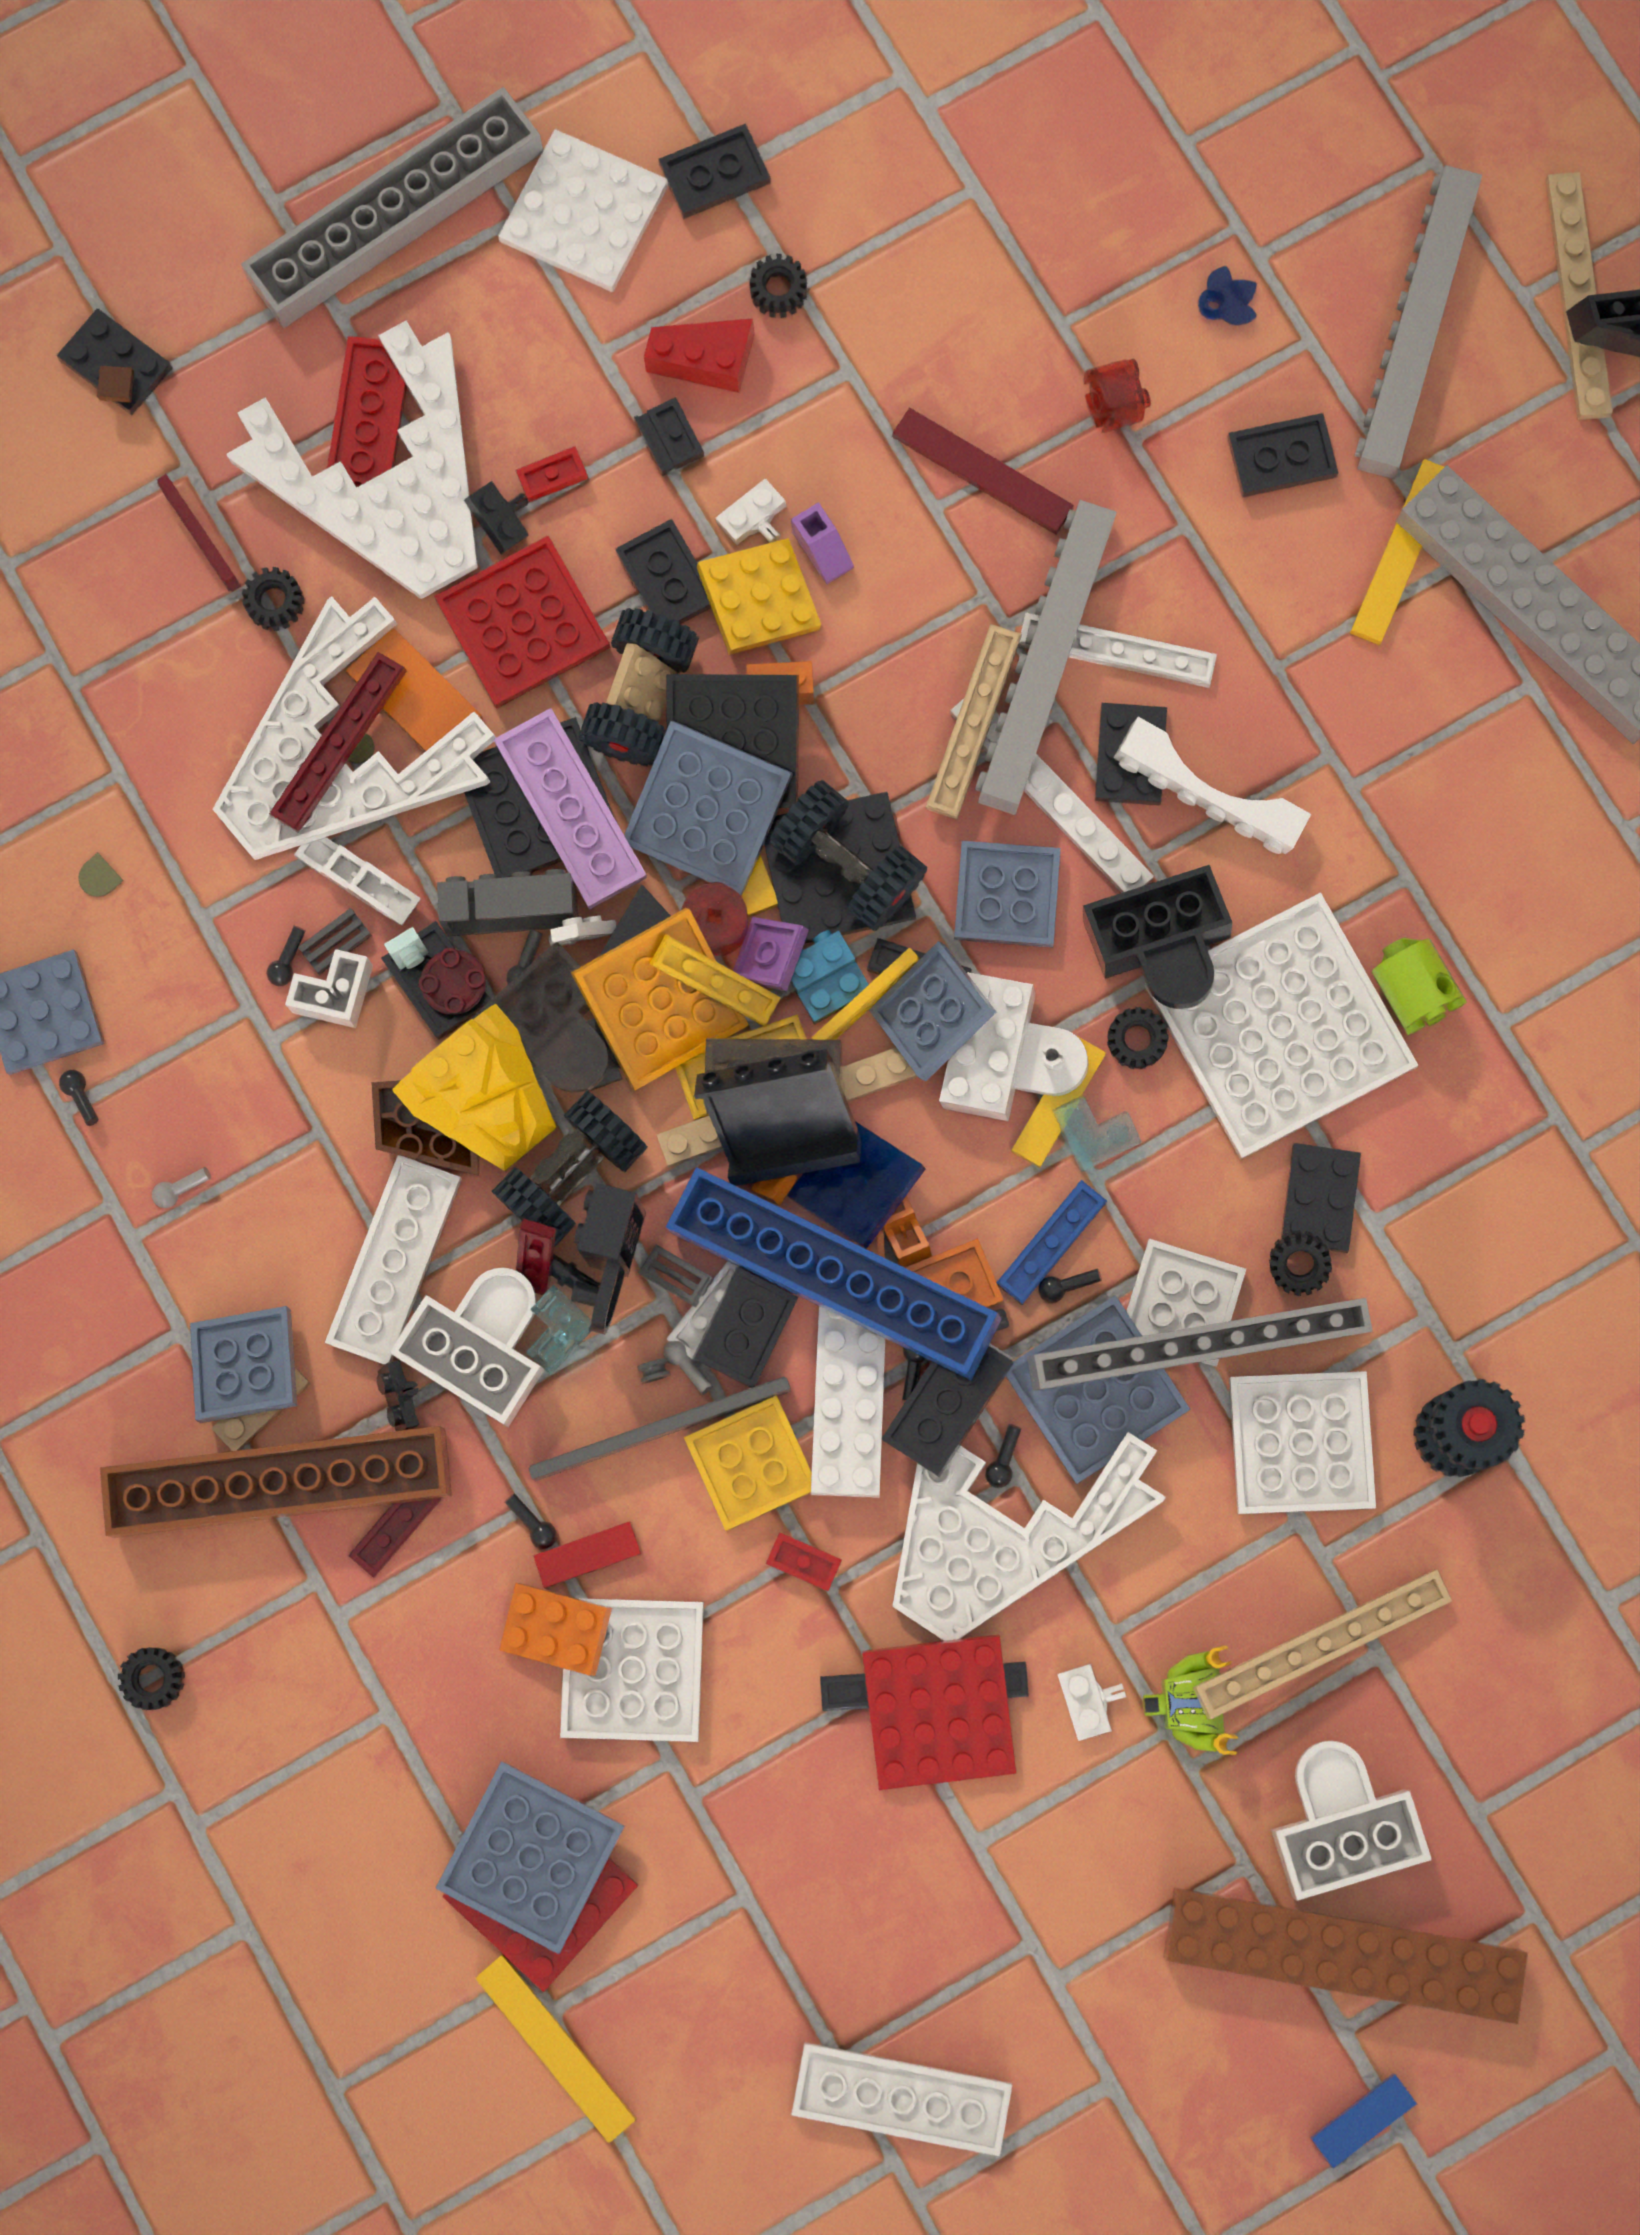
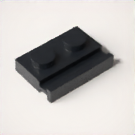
(669, 436)

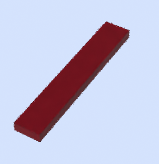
(982, 470)
(338, 742)

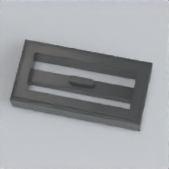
(329, 930)
(699, 1289)

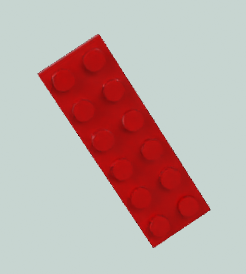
(367, 411)

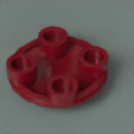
(453, 981)

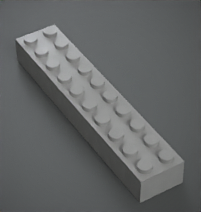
(393, 207)
(1529, 596)

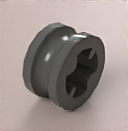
(653, 1370)

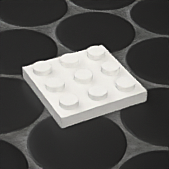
(1182, 1291)

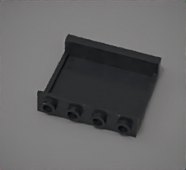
(780, 1117)

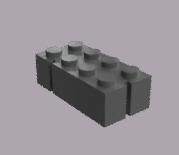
(506, 903)

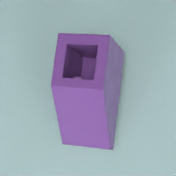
(821, 543)

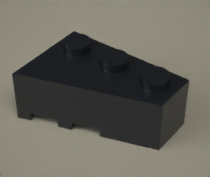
(1608, 321)
(640, 915)

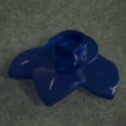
(1231, 297)

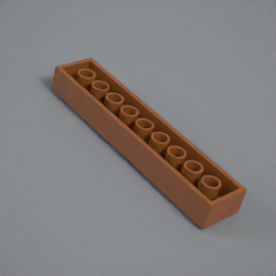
(275, 1482)
(1345, 1955)

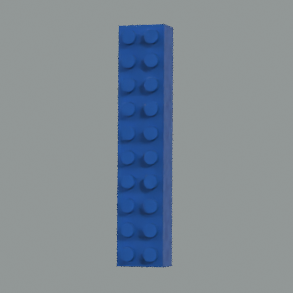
(834, 1273)

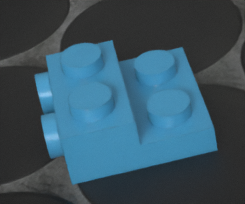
(827, 976)

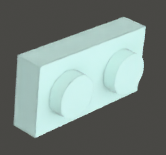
(406, 949)

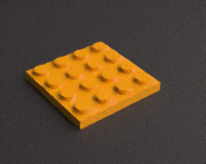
(646, 1013)

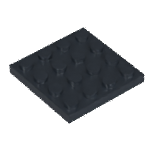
(744, 712)
(507, 821)
(816, 890)

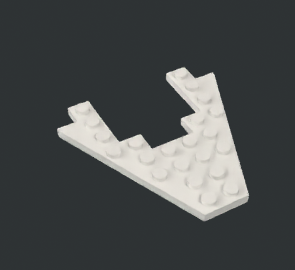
(407, 518)
(291, 732)
(973, 1562)

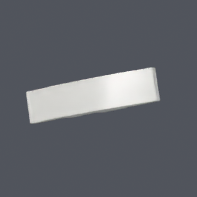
(359, 878)

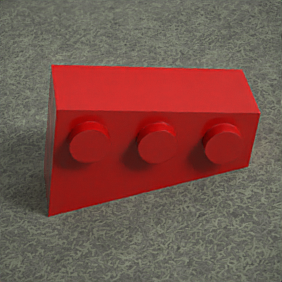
(701, 352)

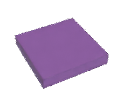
(770, 952)

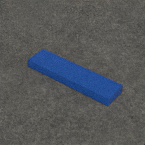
(1051, 1242)

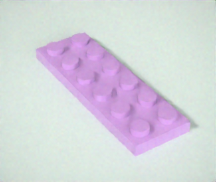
(570, 808)

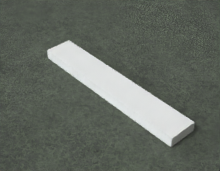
(1136, 654)

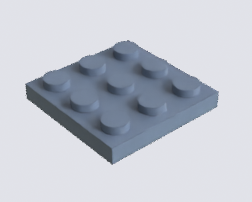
(1007, 894)
(932, 1011)
(45, 1013)
(243, 1364)

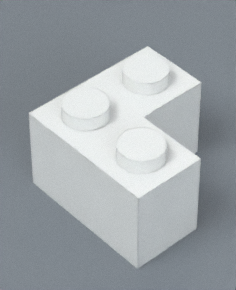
(338, 997)

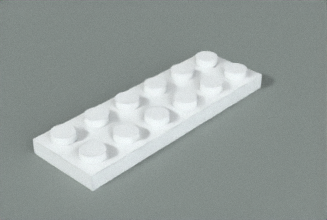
(393, 1260)
(847, 1409)
(902, 2099)

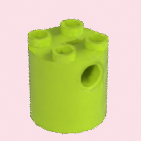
(1417, 983)

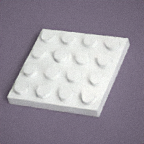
(583, 210)
(1302, 1442)
(644, 1677)

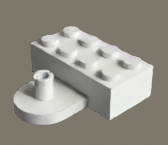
(1011, 1055)
(475, 1345)
(1346, 1828)

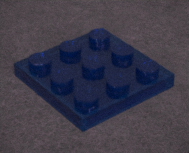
(859, 1195)

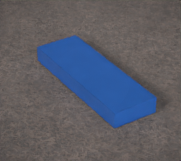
(1363, 2120)

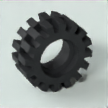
(775, 268)
(264, 582)
(1151, 1023)
(1300, 1283)
(130, 1678)

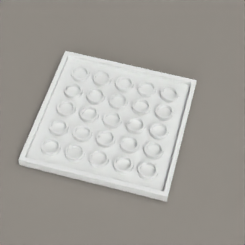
(1287, 1028)

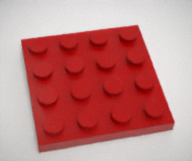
(522, 622)
(939, 1712)
(533, 1959)

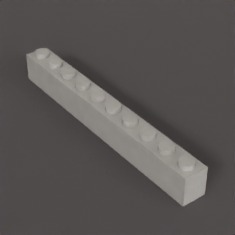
(1419, 321)
(1046, 658)
(1199, 1344)

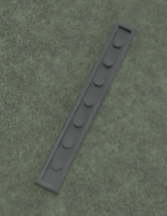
(659, 1429)

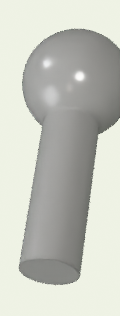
(166, 1194)
(676, 1354)

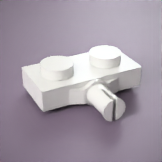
(753, 514)
(581, 929)
(1088, 1701)

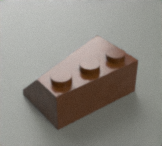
(410, 1137)

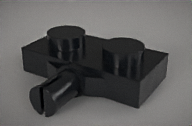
(498, 516)
(398, 1396)

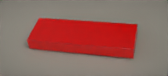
(587, 1554)

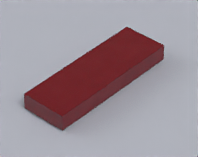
(536, 1254)
(390, 1534)

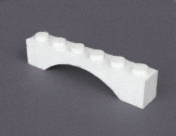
(1152, 754)

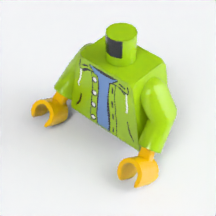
(1182, 1708)

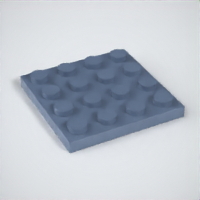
(707, 807)
(1093, 1417)
(530, 1857)

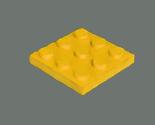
(758, 596)
(750, 1463)

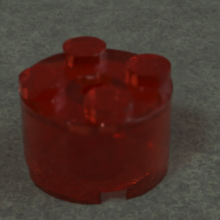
(1116, 395)
(723, 902)

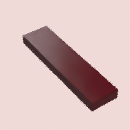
(198, 533)

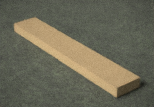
(973, 721)

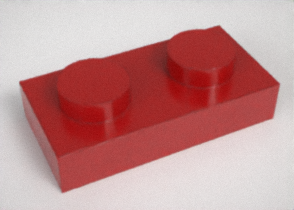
(552, 474)
(803, 1561)

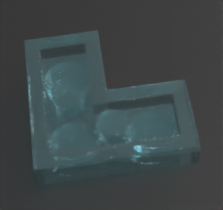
(1093, 1142)
(565, 1330)

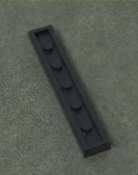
(850, 1691)

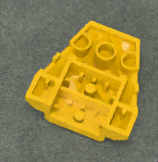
(481, 1091)

